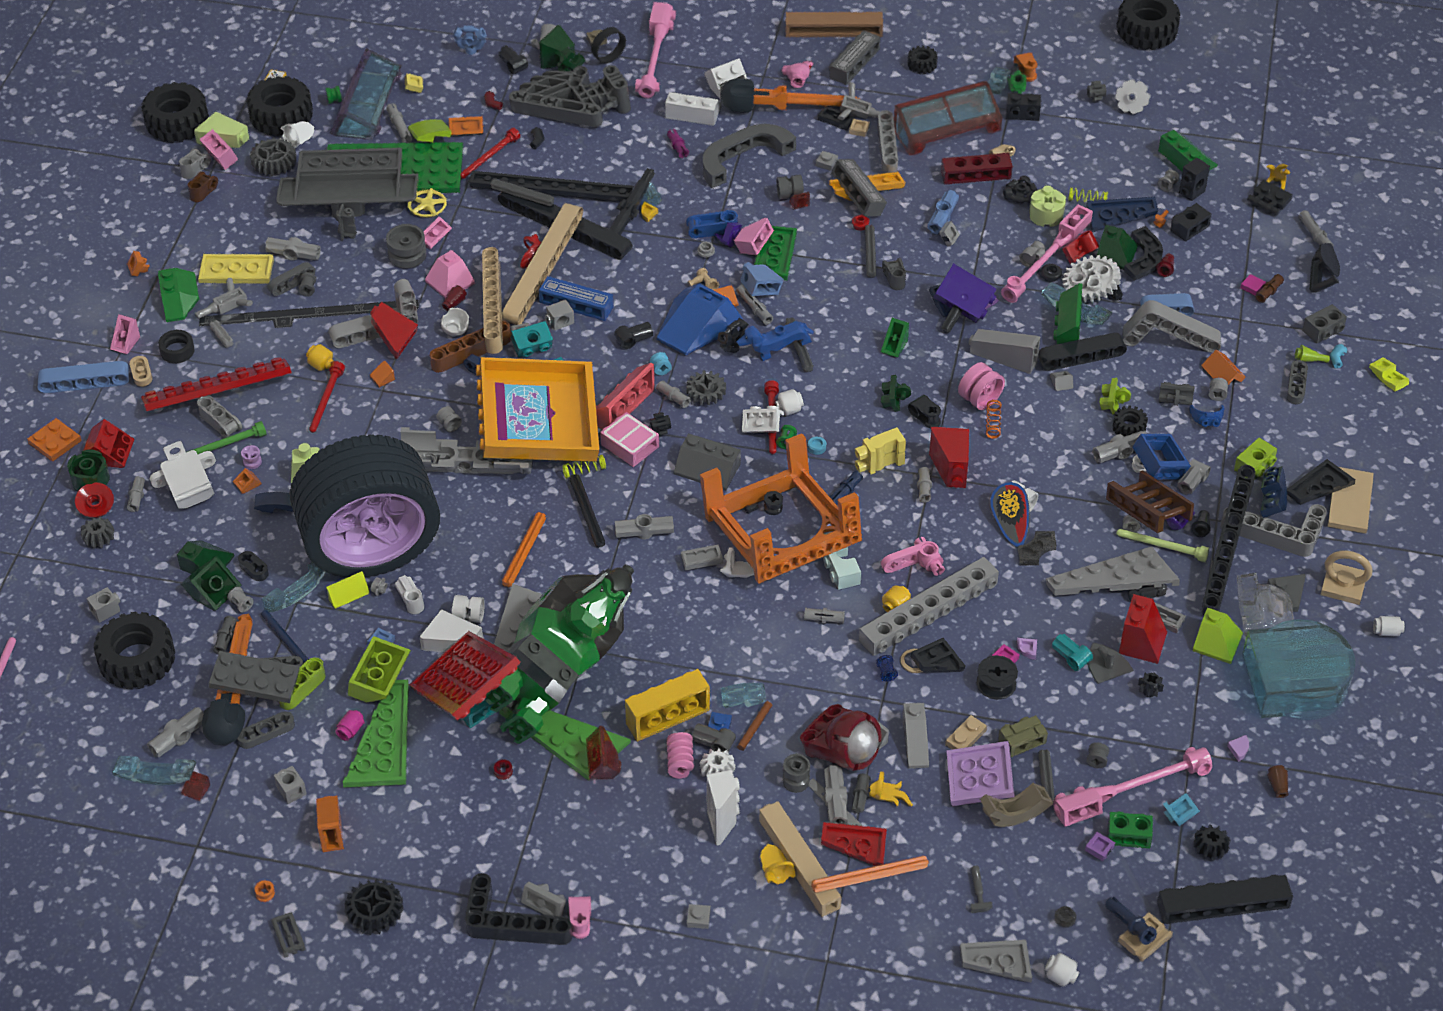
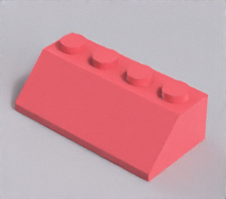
(626, 395)

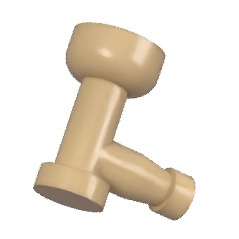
(702, 275)

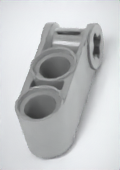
(218, 416)

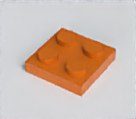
(54, 439)

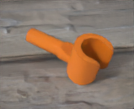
(1160, 220)

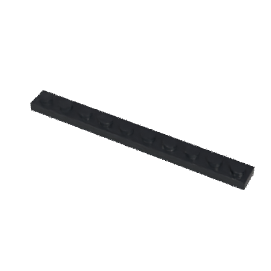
(555, 186)

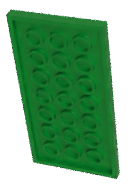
(435, 163)

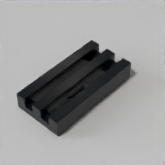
(830, 117)

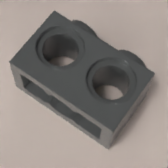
(1324, 323)

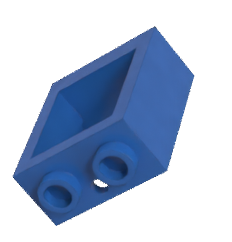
(1176, 462)

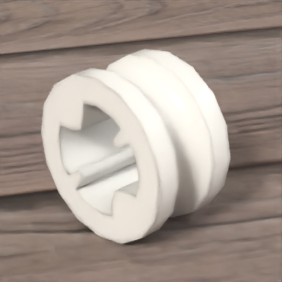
(1136, 465)

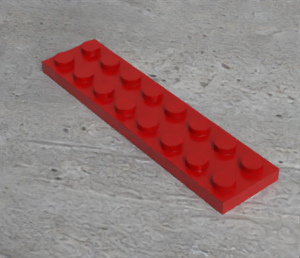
(222, 382)

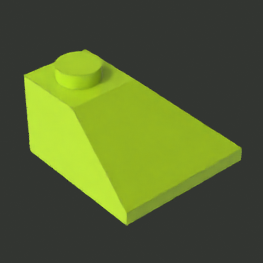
(1217, 636)

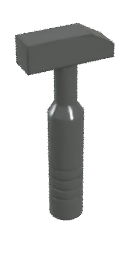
(980, 906)

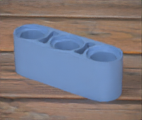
(1180, 302)

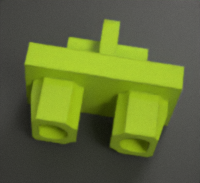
(1116, 396)

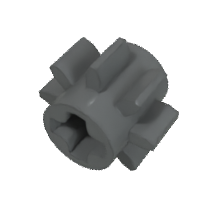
(1096, 90)

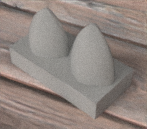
(542, 900)

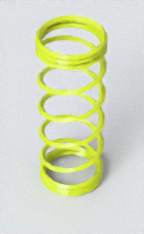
(1071, 194)
(566, 471)

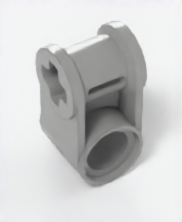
(193, 163)

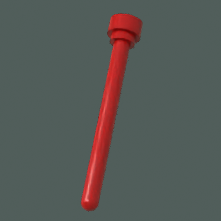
(512, 135)
(336, 370)
(771, 389)

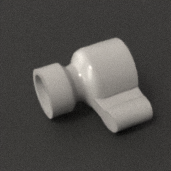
(1032, 253)

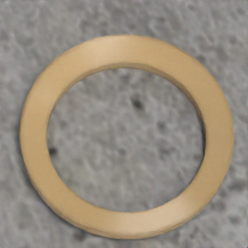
(905, 666)

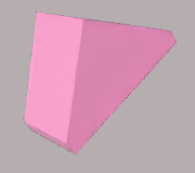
(125, 334)

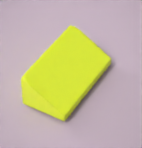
(347, 590)

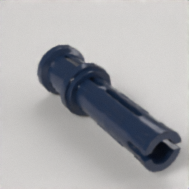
(1135, 924)

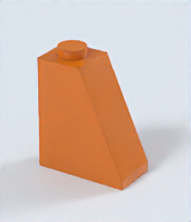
(329, 823)

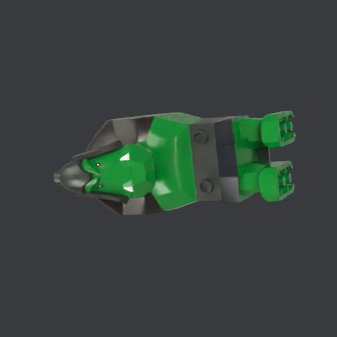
(560, 642)

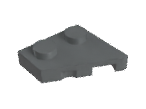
(1292, 585)

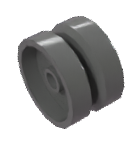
(406, 246)

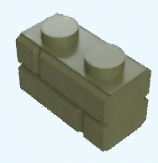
(1023, 735)

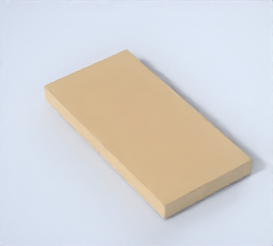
(1351, 505)

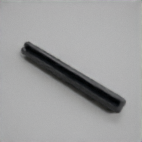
(587, 511)

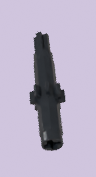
(628, 207)

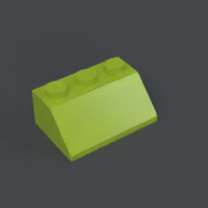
(377, 670)

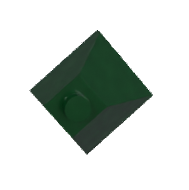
(553, 41)
(1117, 246)
(197, 553)
(211, 583)

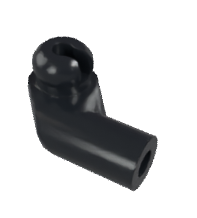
(539, 137)

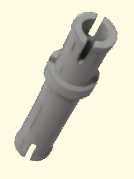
(397, 119)
(1318, 235)
(758, 308)

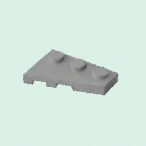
(998, 958)

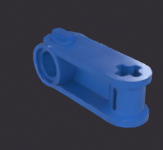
(710, 223)

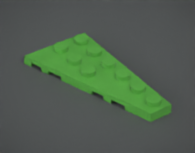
(567, 739)
(383, 748)

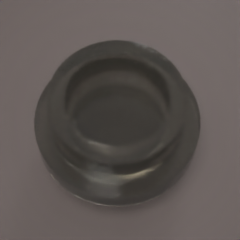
(1065, 916)

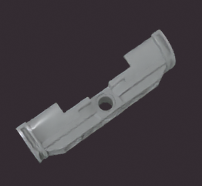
(459, 459)

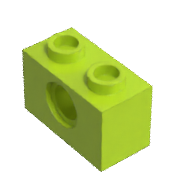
(1258, 455)

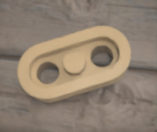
(141, 371)

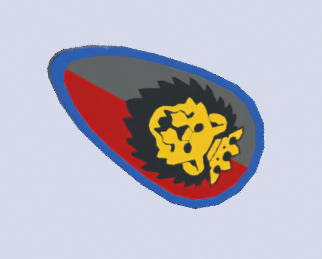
(1011, 512)

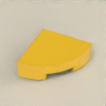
(648, 211)

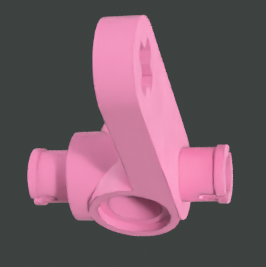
(924, 553)

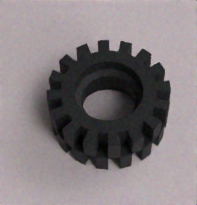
(922, 59)
(1129, 414)

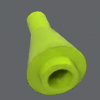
(1308, 355)

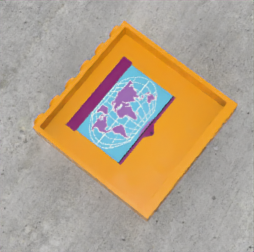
(537, 409)

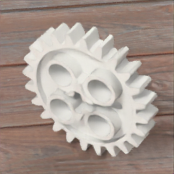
(1095, 274)

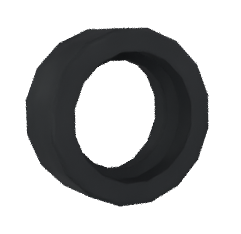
(172, 337)

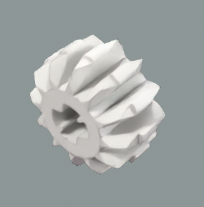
(716, 762)

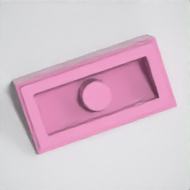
(436, 232)

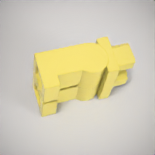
(881, 451)

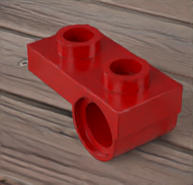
(1080, 246)

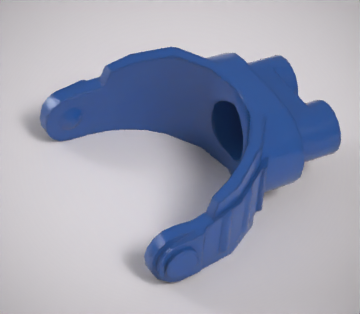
(1207, 418)

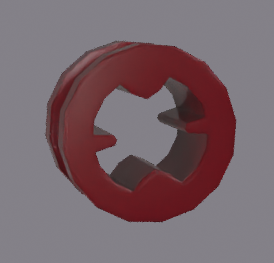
(503, 775)

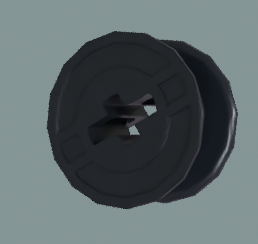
(997, 677)

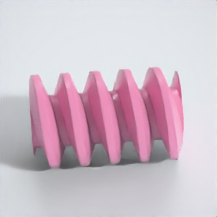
(680, 754)

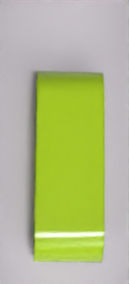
(309, 678)

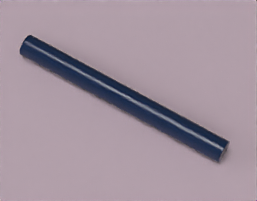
(283, 635)

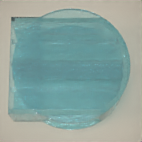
(1298, 669)

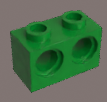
(1130, 833)

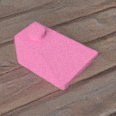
(447, 273)

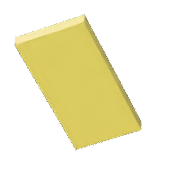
(239, 267)

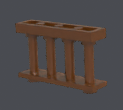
(1148, 513)

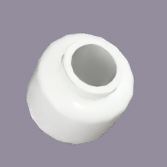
(789, 402)
(1061, 969)

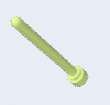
(1199, 552)

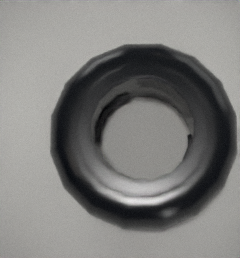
(1051, 276)

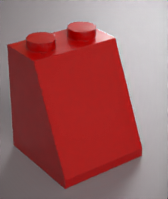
(950, 454)
(1143, 631)

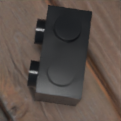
(1023, 106)

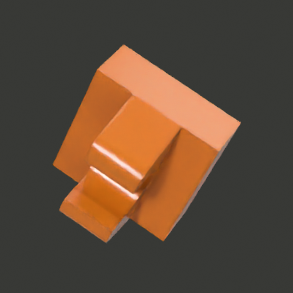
(137, 264)

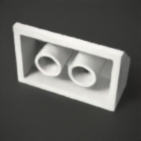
(692, 108)
(722, 803)

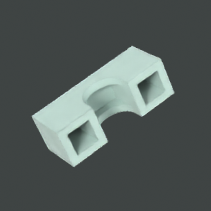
(843, 572)

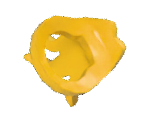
(1277, 174)
(888, 792)

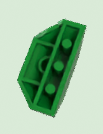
(178, 292)

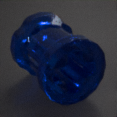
(886, 667)

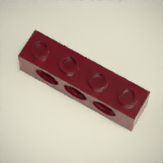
(976, 168)

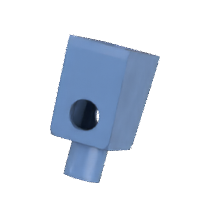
(760, 280)

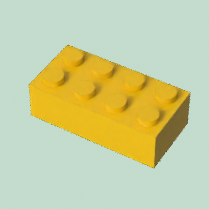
(667, 705)

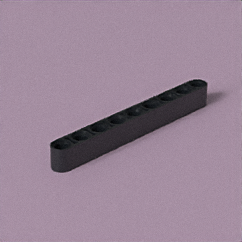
(586, 231)
(1232, 533)

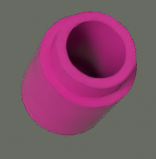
(349, 725)

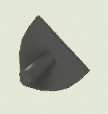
(1107, 663)

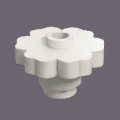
(1141, 96)

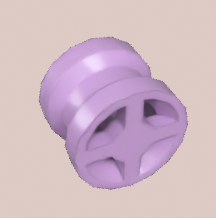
(251, 457)

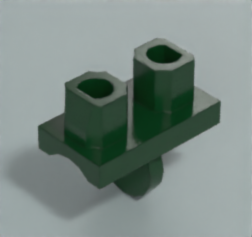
(567, 62)
(896, 393)

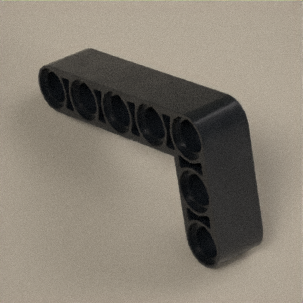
(509, 921)

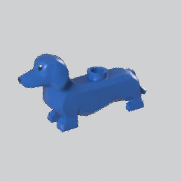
(776, 338)

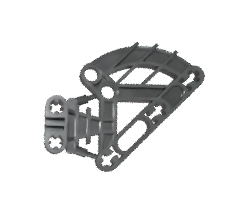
(566, 98)

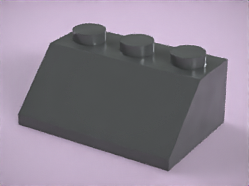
(701, 455)

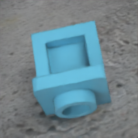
(1181, 809)

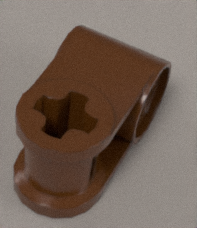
(201, 186)

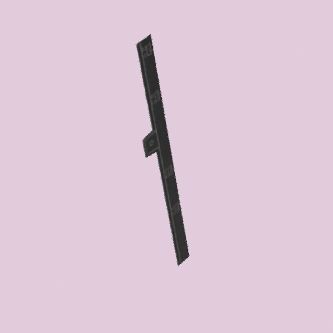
(285, 318)

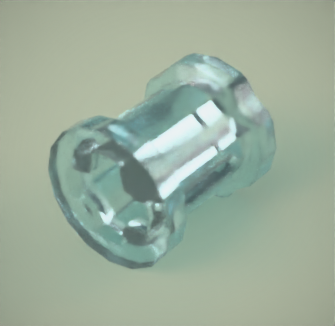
(652, 195)

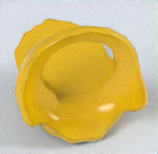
(775, 865)

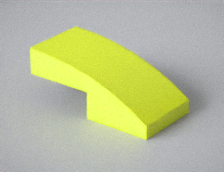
(1388, 375)

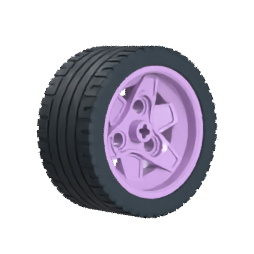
(364, 506)

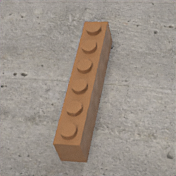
(833, 24)

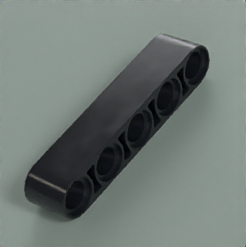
(1081, 351)

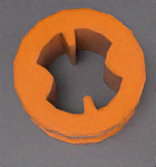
(260, 894)

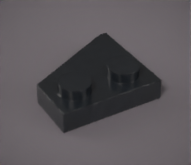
(937, 657)

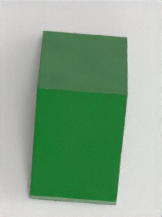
(896, 337)

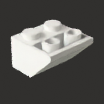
(722, 74)

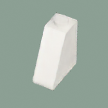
(445, 631)

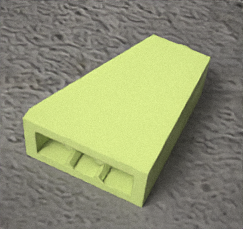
(231, 131)

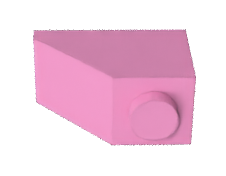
(753, 237)

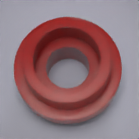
(859, 222)

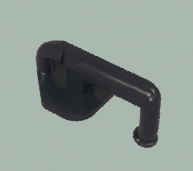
(1324, 258)

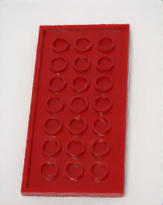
(464, 675)

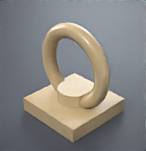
(1344, 581)

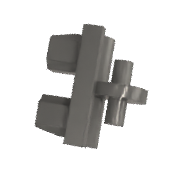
(1176, 393)

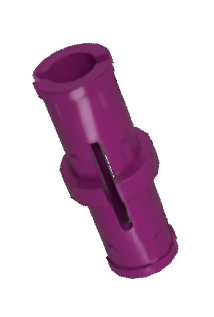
(678, 143)

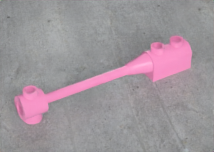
(659, 25)
(1068, 230)
(1088, 802)

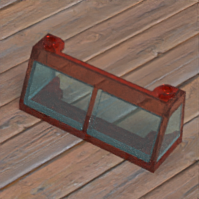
(946, 116)

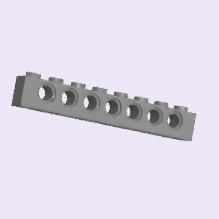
(928, 606)

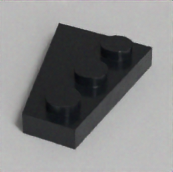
(1320, 482)

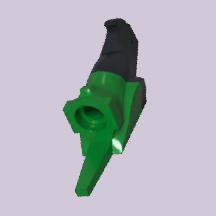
(1017, 80)

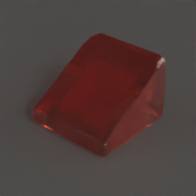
(800, 200)
(196, 786)

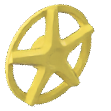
(427, 203)

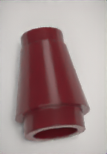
(1166, 265)
(454, 297)

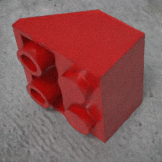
(110, 442)

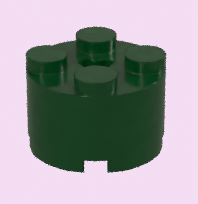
(88, 469)

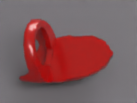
(528, 256)

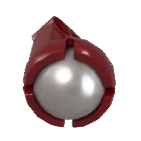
(843, 737)

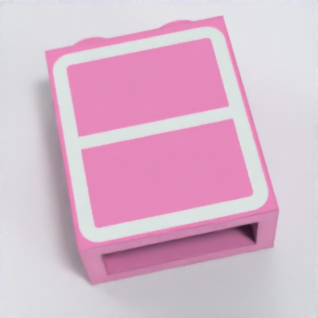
(629, 439)

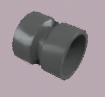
(788, 187)
(796, 773)

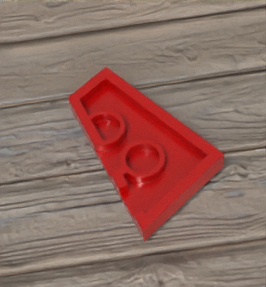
(856, 841)

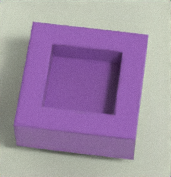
(1100, 846)

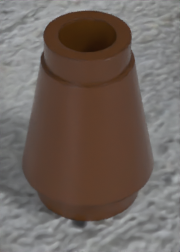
(1279, 780)

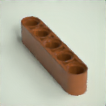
(457, 351)

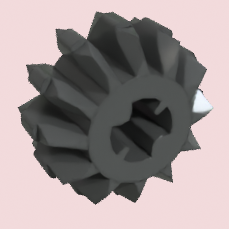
(97, 532)

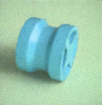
(661, 363)

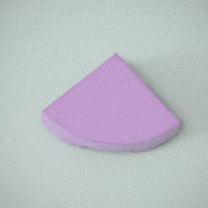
(1027, 647)
(1239, 747)

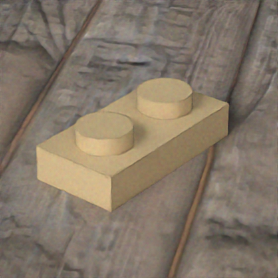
(966, 734)

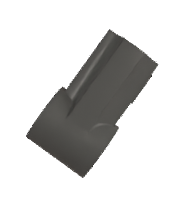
(713, 738)

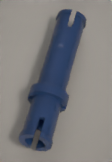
(847, 486)

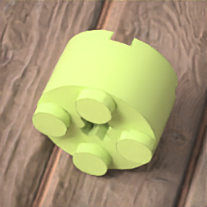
(1047, 206)

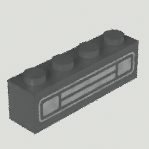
(854, 57)
(859, 187)

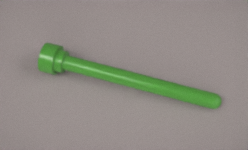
(256, 430)

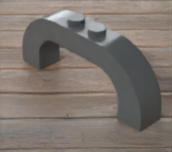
(741, 141)

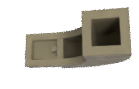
(1017, 809)

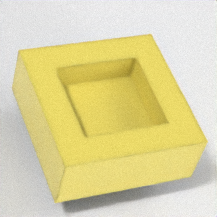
(413, 83)

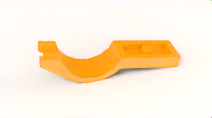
(880, 181)

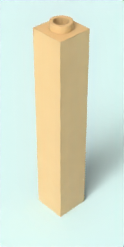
(795, 850)

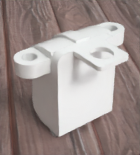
(185, 475)

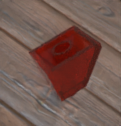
(602, 755)

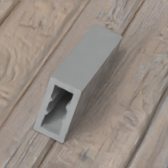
(1006, 348)

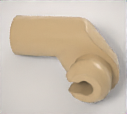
(1003, 149)

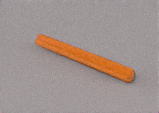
(523, 549)

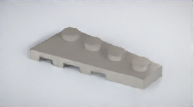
(517, 606)

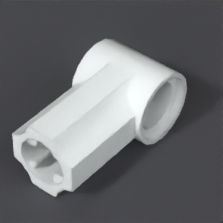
(410, 594)

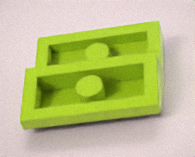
(427, 129)

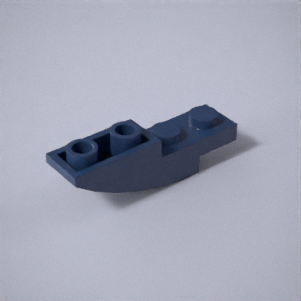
(1274, 492)

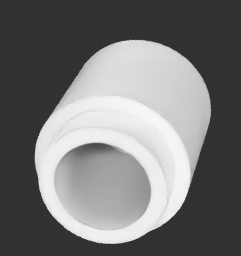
(1388, 626)

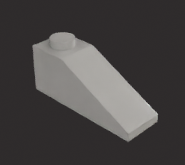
(915, 735)

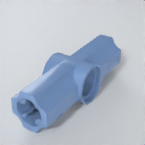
(943, 211)

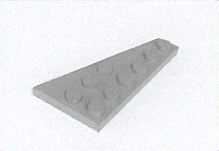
(1117, 573)

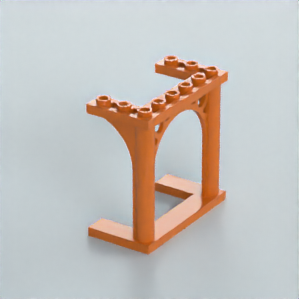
(758, 547)

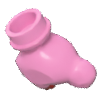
(798, 73)

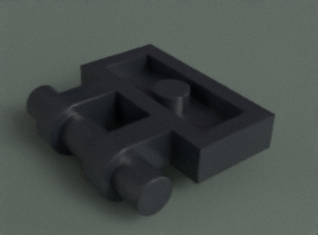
(1273, 195)

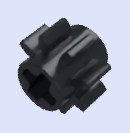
(660, 423)
(1150, 684)

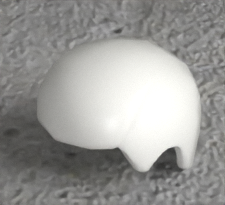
(455, 322)

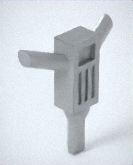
(856, 106)
(227, 301)

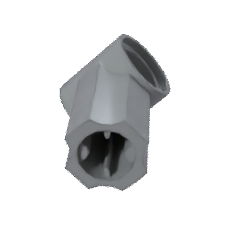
(1191, 479)

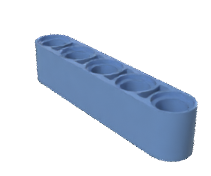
(83, 377)

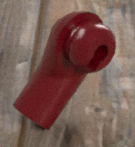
(491, 102)

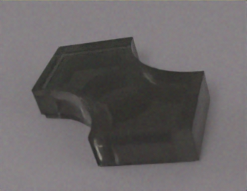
(1030, 553)

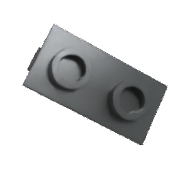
(346, 223)

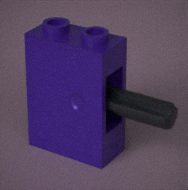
(964, 295)

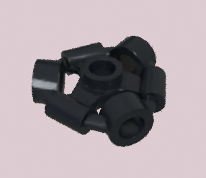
(1021, 189)
(732, 335)

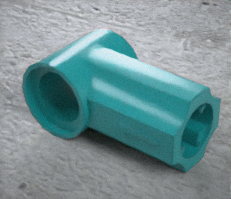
(1075, 655)

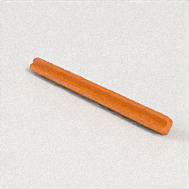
(869, 873)

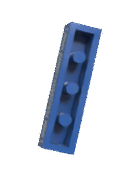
(580, 298)

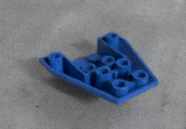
(696, 319)

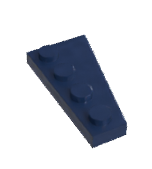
(1120, 211)

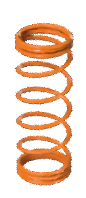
(993, 426)

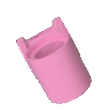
(580, 916)

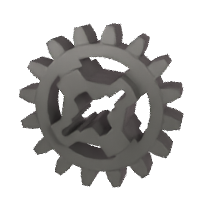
(706, 387)

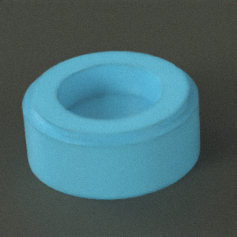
(817, 445)

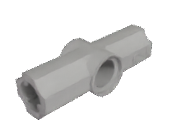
(293, 248)
(1117, 447)
(644, 526)
(176, 732)
(835, 795)

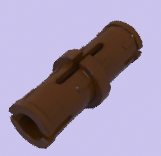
(1269, 288)

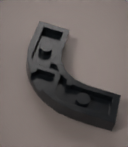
(1152, 254)

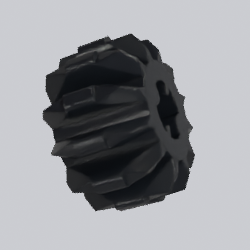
(1211, 842)

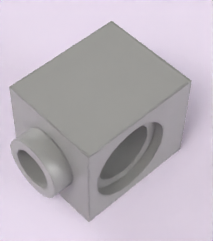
(559, 315)
(104, 604)
(292, 791)

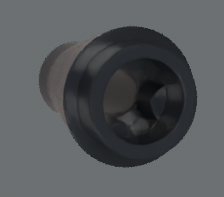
(1201, 525)

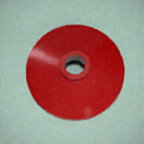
(90, 494)

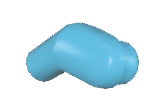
(1336, 353)

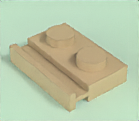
(1132, 942)

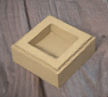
(859, 127)

